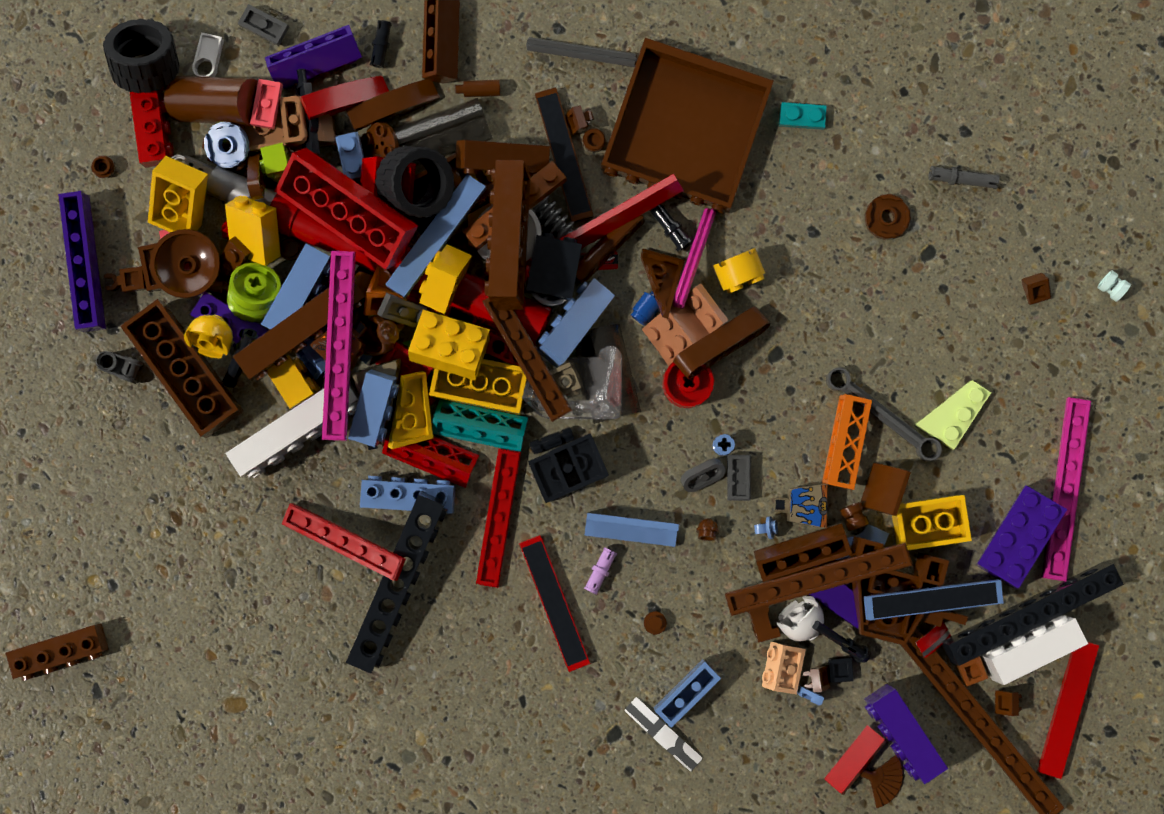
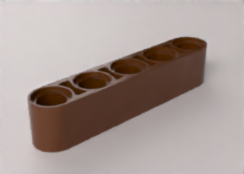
(721, 342)

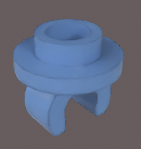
(770, 528)

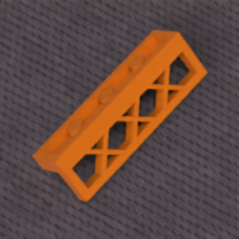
(838, 440)

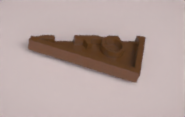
(663, 275)

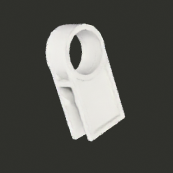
(208, 50)

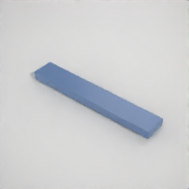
(435, 236)

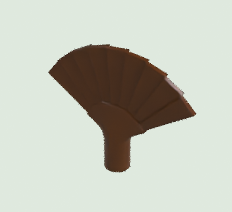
(885, 781)

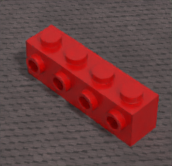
(151, 127)

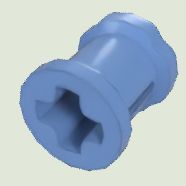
(728, 439)

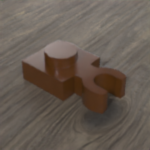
(129, 280)

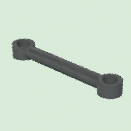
(885, 415)

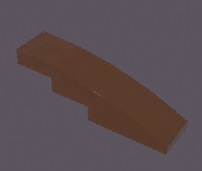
(392, 103)

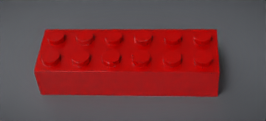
(345, 208)

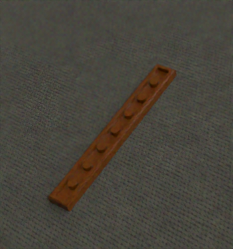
(818, 579)

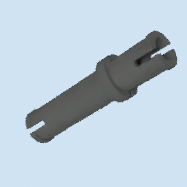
(963, 177)

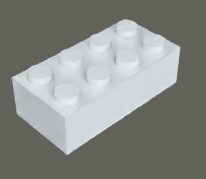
(1034, 649)

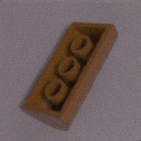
(210, 99)

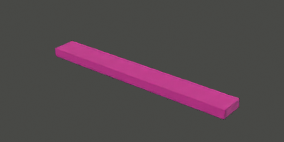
(338, 345)
(1067, 487)

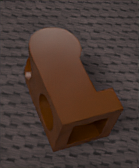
(762, 626)

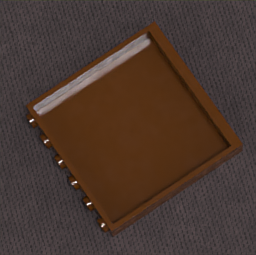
(687, 121)

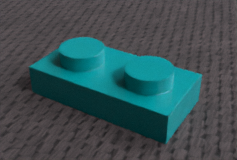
(802, 116)

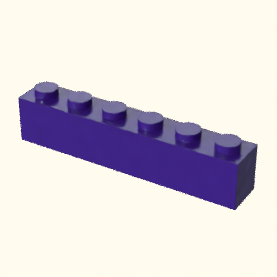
(82, 261)

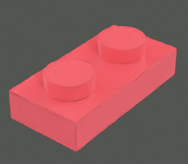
(266, 104)

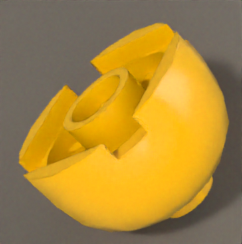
(210, 335)

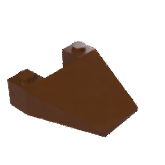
(928, 573)

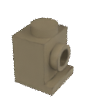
(568, 370)

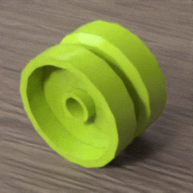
(252, 291)

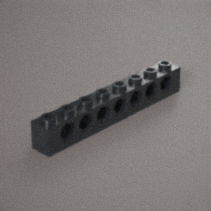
(1032, 613)
(360, 655)

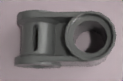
(123, 366)

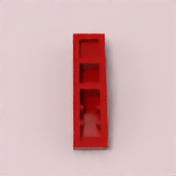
(342, 96)

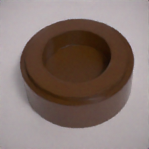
(594, 140)

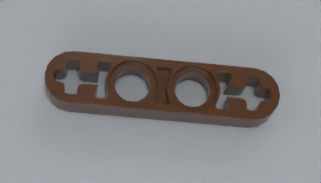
(255, 177)

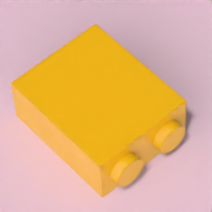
(254, 227)

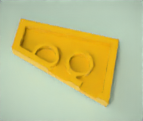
(412, 412)

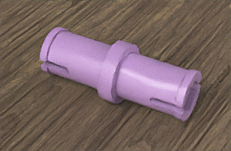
(600, 571)

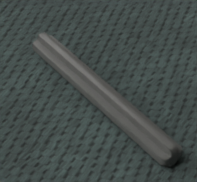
(581, 52)

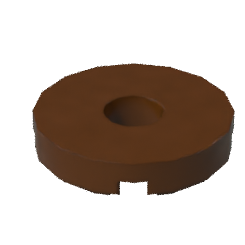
(874, 219)

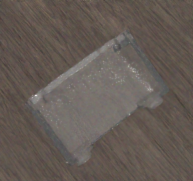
(601, 392)

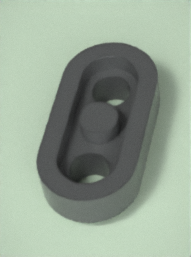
(702, 475)

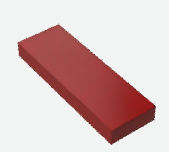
(855, 760)

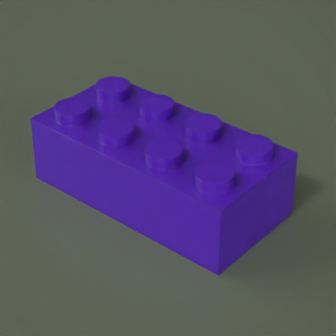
(1021, 537)
(907, 736)

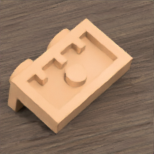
(783, 668)

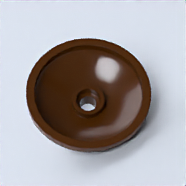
(172, 254)

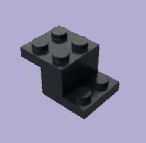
(568, 468)

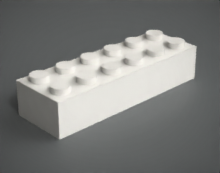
(283, 436)

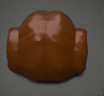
(380, 336)

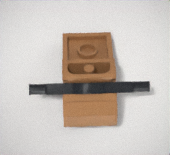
(294, 126)

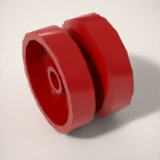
(687, 397)

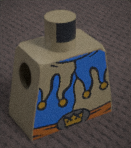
(805, 505)

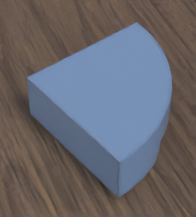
(809, 694)

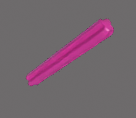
(694, 258)

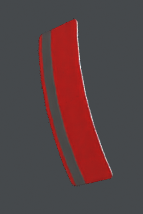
(933, 639)

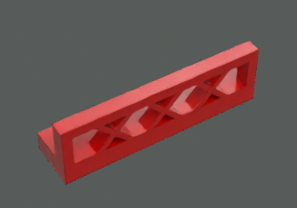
(430, 461)

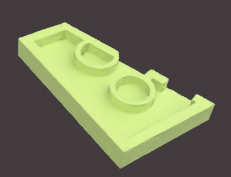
(954, 416)

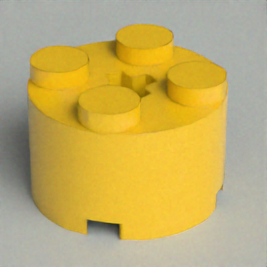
(739, 269)

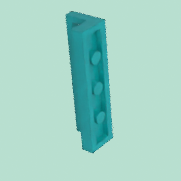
(478, 429)

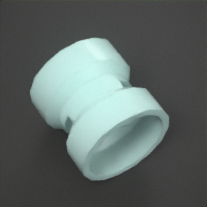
(1114, 286)

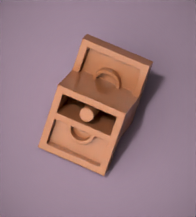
(685, 325)

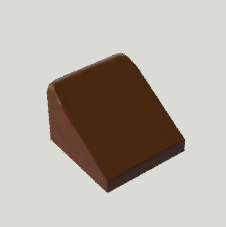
(1036, 288)

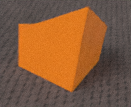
(377, 290)

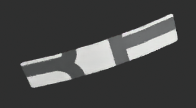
(663, 734)

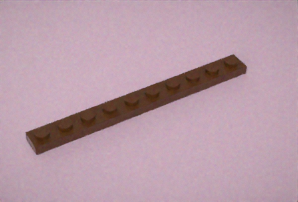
(983, 728)

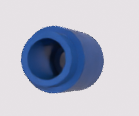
(645, 308)

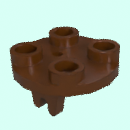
(379, 140)

